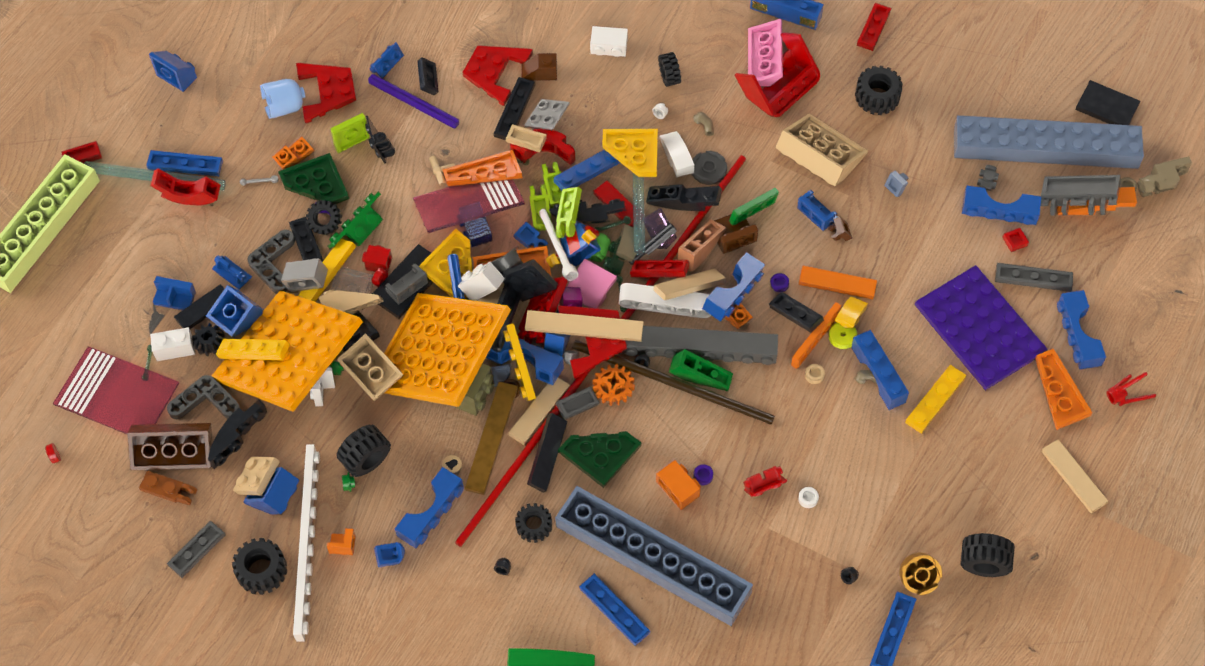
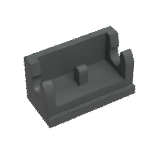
(407, 284)

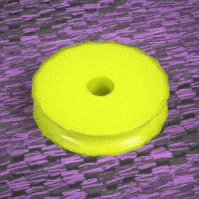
(839, 341)

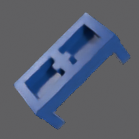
(816, 211)

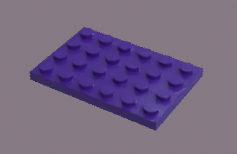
(980, 327)

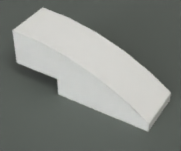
(677, 154)

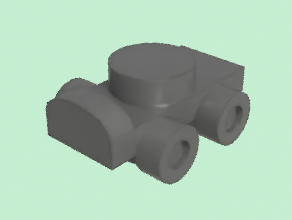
(989, 176)

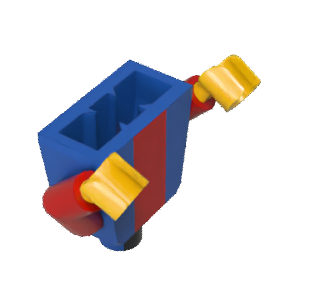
(578, 247)

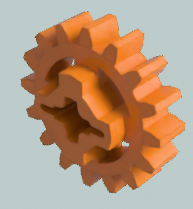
(606, 379)

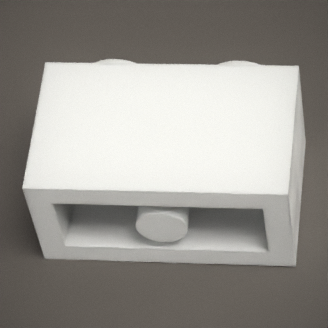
(609, 41)
(481, 281)
(172, 344)

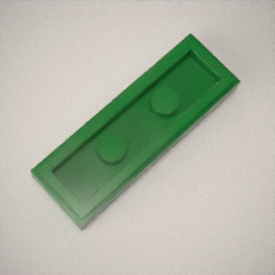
(754, 206)

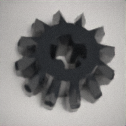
(207, 339)

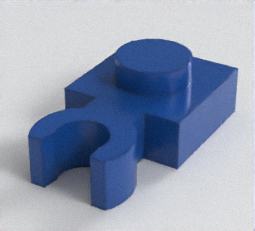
(529, 236)

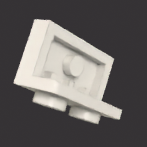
(325, 381)

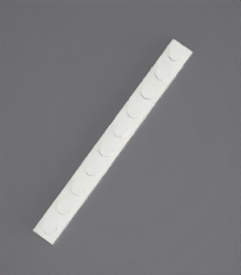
(306, 549)

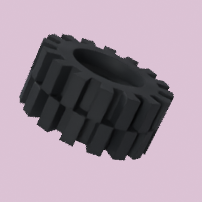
(669, 69)
(313, 217)
(533, 511)

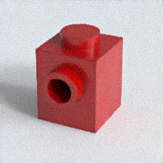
(377, 257)

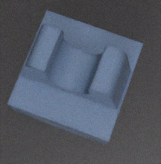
(896, 183)

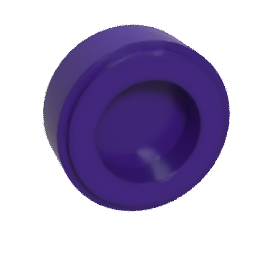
(779, 282)
(703, 474)

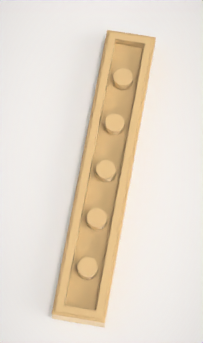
(584, 325)

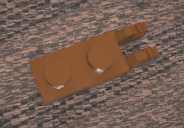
(166, 488)

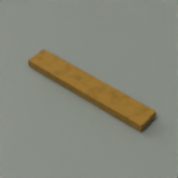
(491, 438)

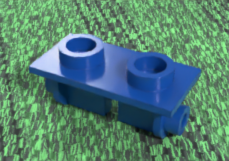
(387, 61)
(231, 272)

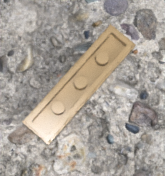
(689, 284)
(538, 411)
(1074, 476)

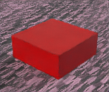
(1015, 239)

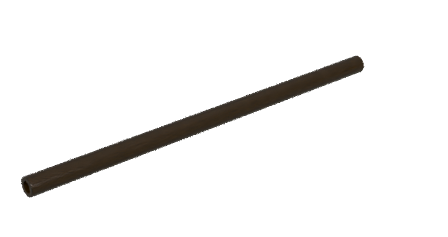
(683, 386)

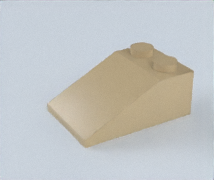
(370, 367)

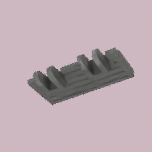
(1076, 190)

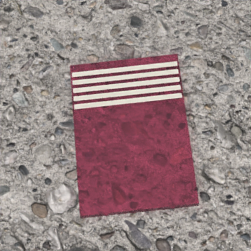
(466, 203)
(115, 392)

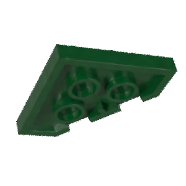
(316, 180)
(600, 453)

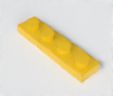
(252, 349)
(516, 354)
(935, 399)

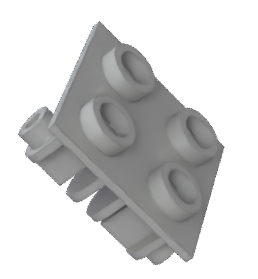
(546, 114)

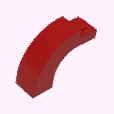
(555, 143)
(185, 192)

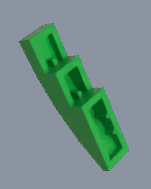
(546, 657)

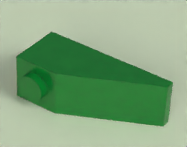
(699, 371)

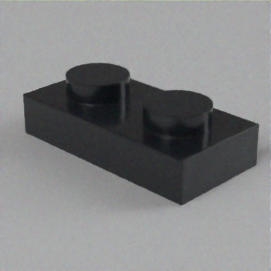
(427, 76)

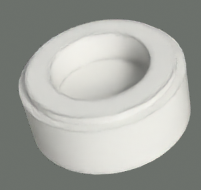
(808, 497)

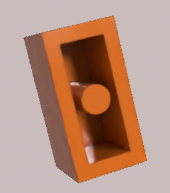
(678, 484)

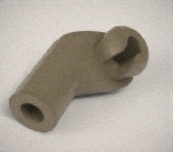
(702, 118)
(863, 375)

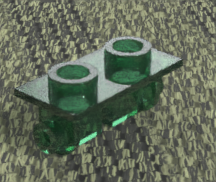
(612, 262)

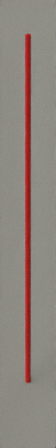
(578, 381)

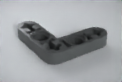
(265, 263)
(207, 392)

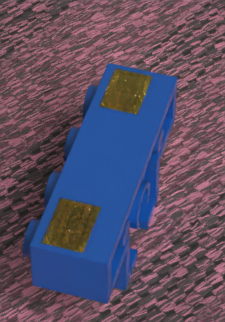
(801, 12)

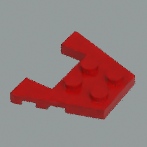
(487, 66)
(334, 86)
(599, 348)

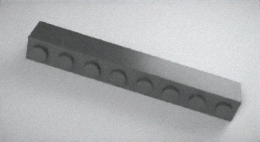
(706, 344)

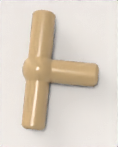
(437, 170)

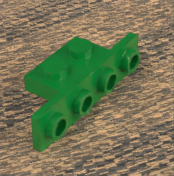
(361, 225)

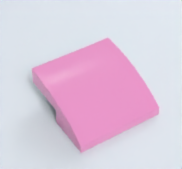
(593, 283)

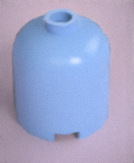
(282, 97)

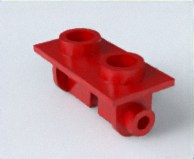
(757, 486)

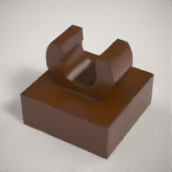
(842, 229)

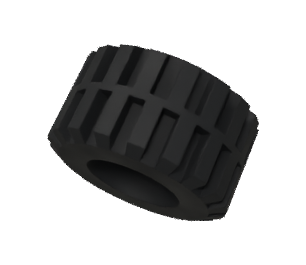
(878, 78)
(363, 450)
(255, 551)
(987, 555)

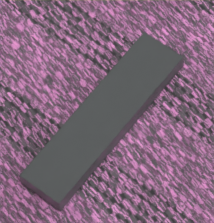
(1034, 277)

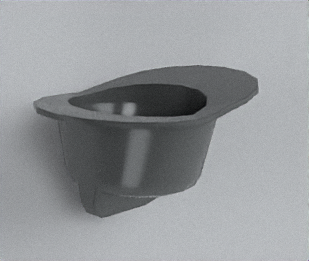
(508, 261)

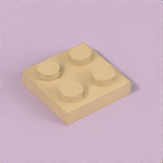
(256, 475)

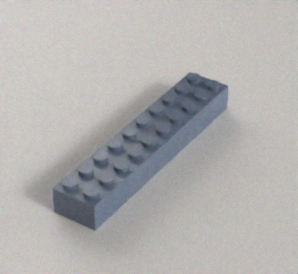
(1048, 142)
(654, 555)

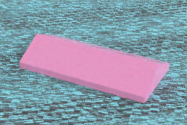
(765, 52)

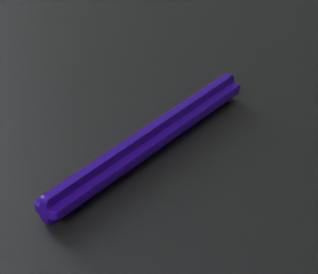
(413, 101)

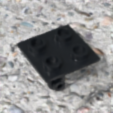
(379, 141)

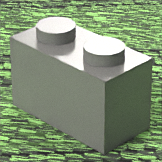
(304, 275)

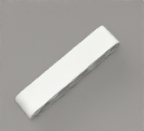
(644, 298)

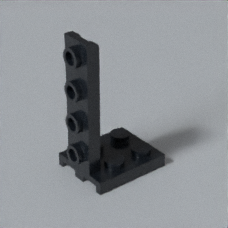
(521, 284)

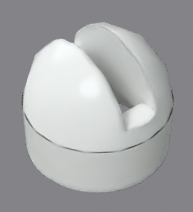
(660, 110)

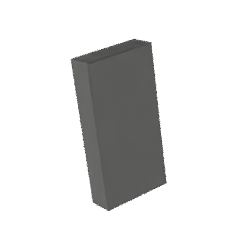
(577, 403)

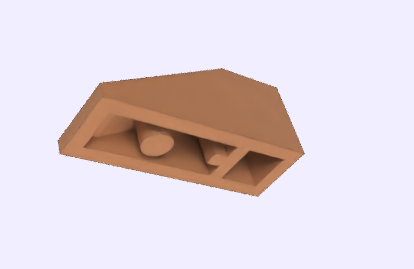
(700, 244)

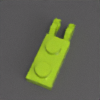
(553, 191)
(537, 203)
(568, 212)

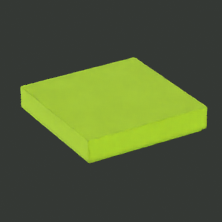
(349, 133)

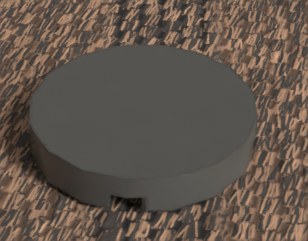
(709, 167)

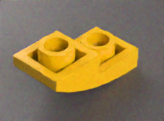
(851, 312)

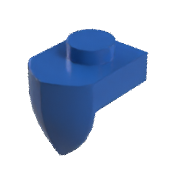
(389, 554)

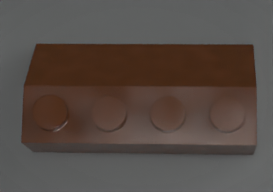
(169, 446)

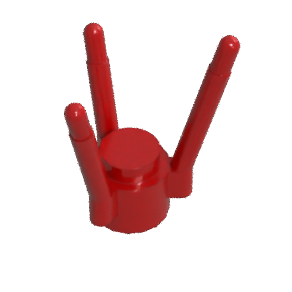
(1118, 392)

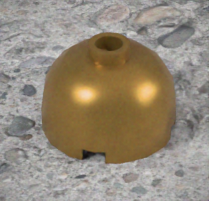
(920, 573)

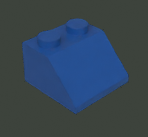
(173, 69)
(234, 311)
(277, 493)

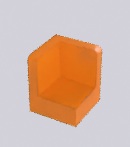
(342, 543)

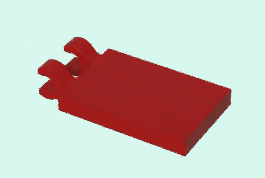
(546, 303)

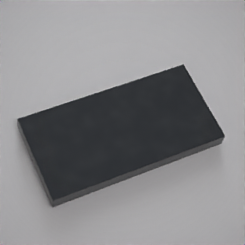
(416, 256)

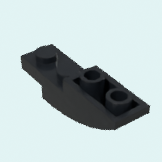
(682, 198)
(597, 213)
(229, 436)

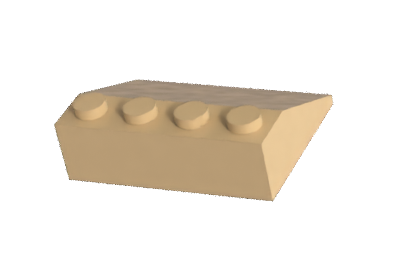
(820, 149)

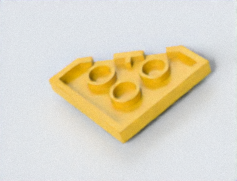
(633, 149)
(437, 265)

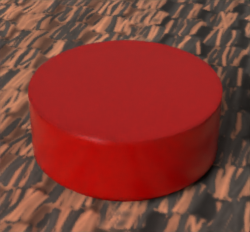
(379, 276)
(52, 453)

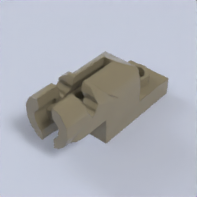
(1164, 176)

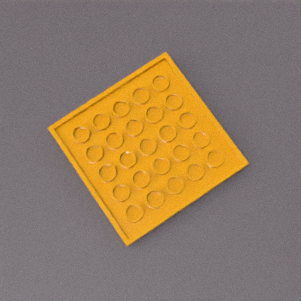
(315, 340)
(443, 346)

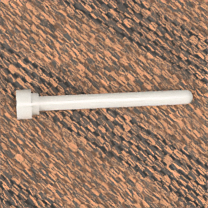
(568, 271)

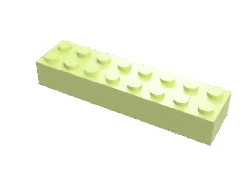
(43, 218)

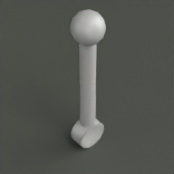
(274, 179)

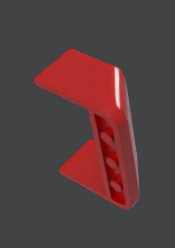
(798, 78)

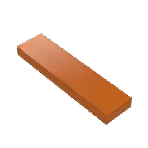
(837, 282)
(816, 335)

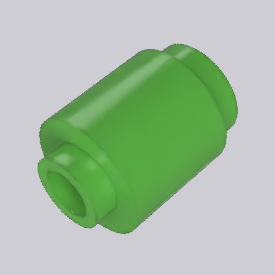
(604, 243)

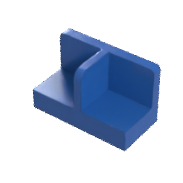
(173, 293)

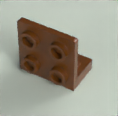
(736, 235)

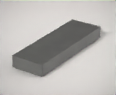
(196, 549)

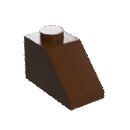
(540, 67)

